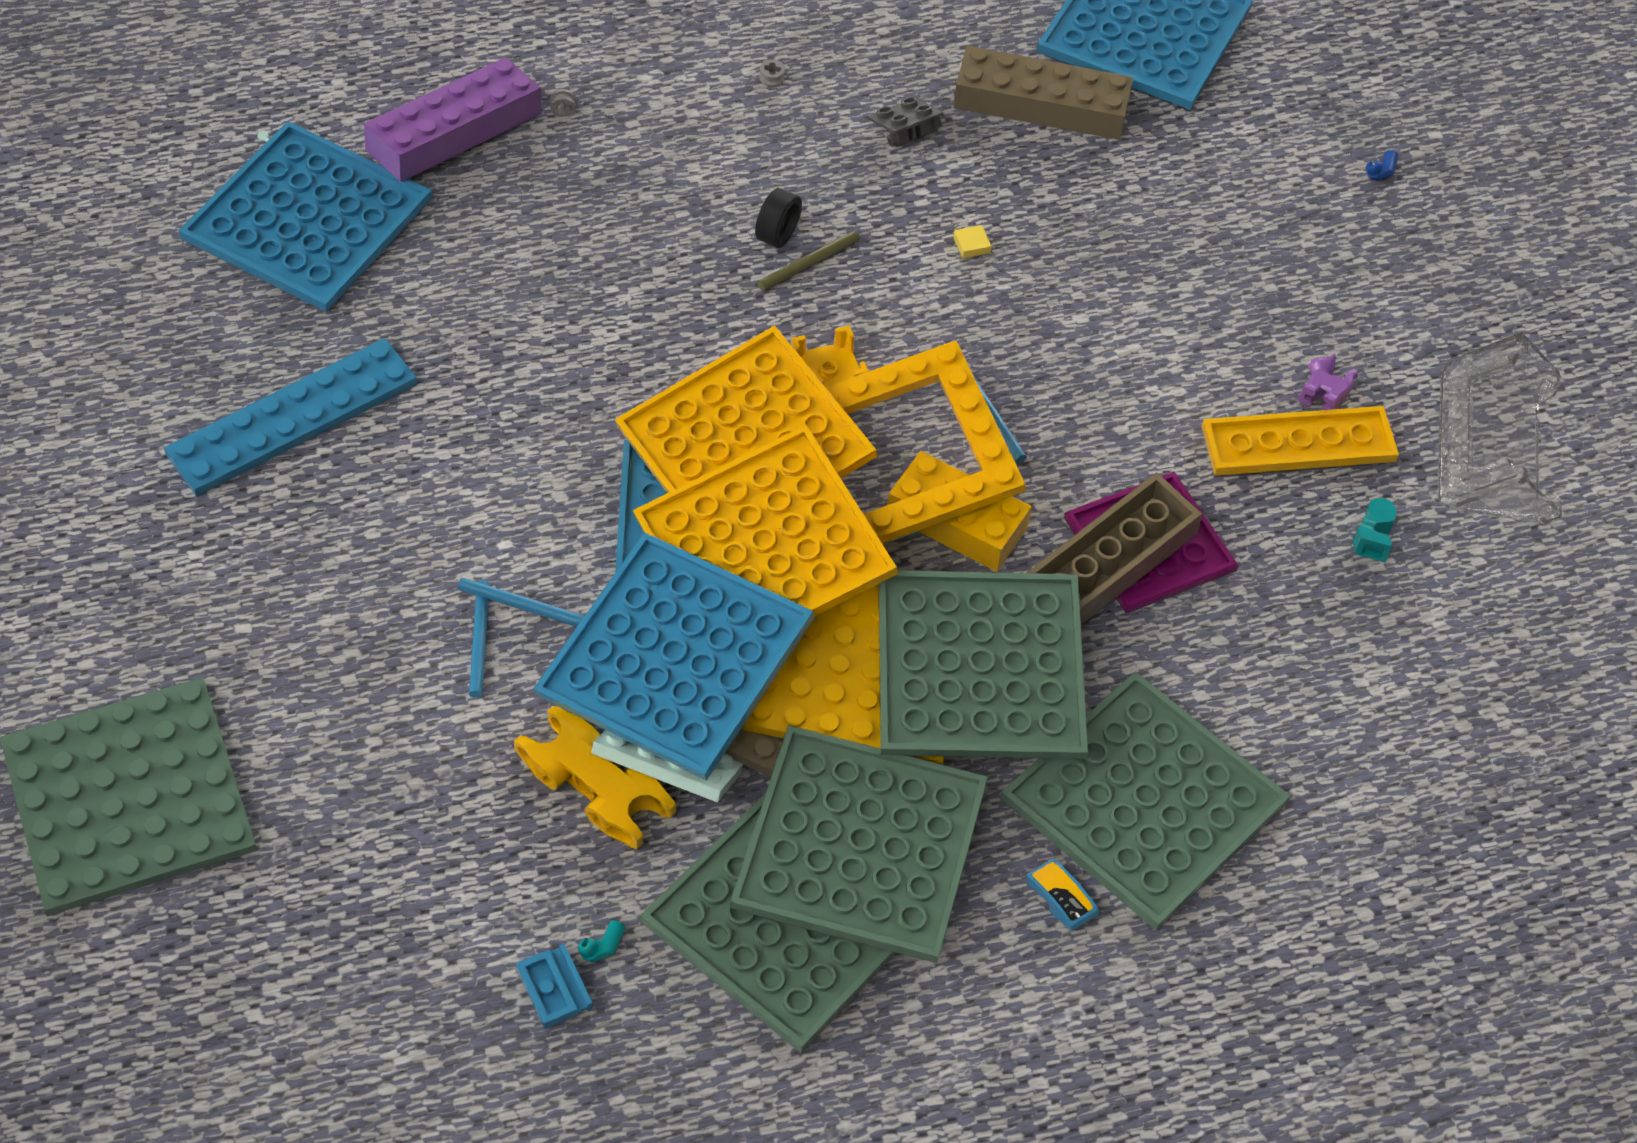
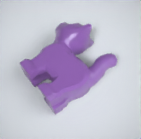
(1326, 386)

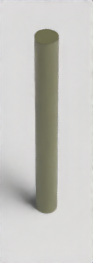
(808, 260)

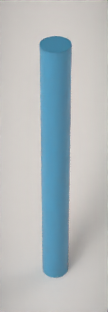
(1013, 446)
(520, 602)
(479, 645)

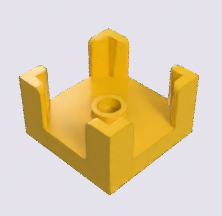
(831, 362)

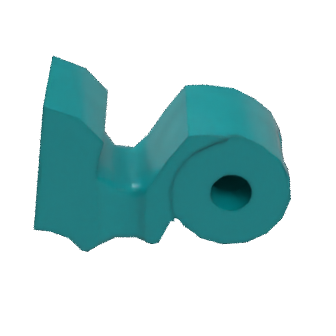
(1373, 534)

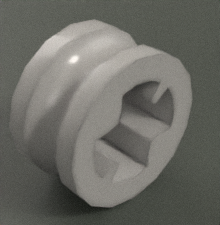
(772, 80)
(565, 109)

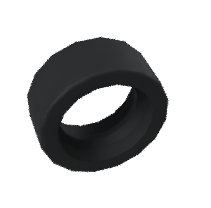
(778, 217)

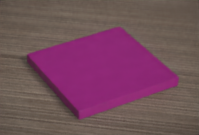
(1191, 565)

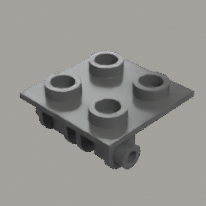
(907, 120)

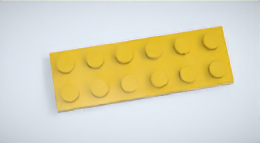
(1299, 440)

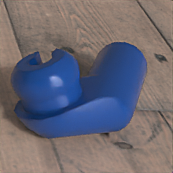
(1384, 169)

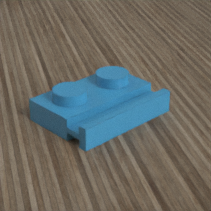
(554, 986)

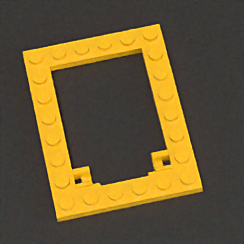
(998, 473)

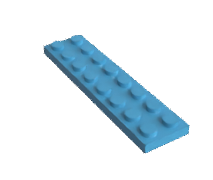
(290, 416)

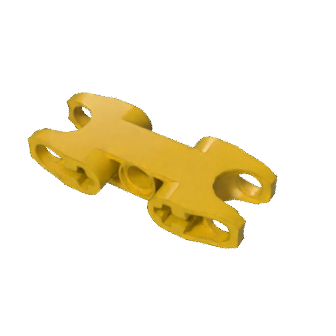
(612, 792)

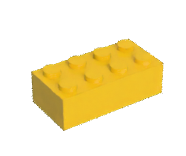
(981, 534)

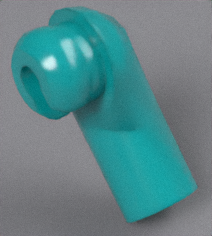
(596, 950)

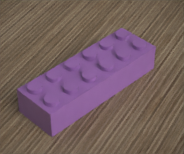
(452, 119)

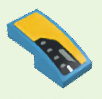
(1063, 893)

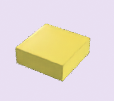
(972, 241)

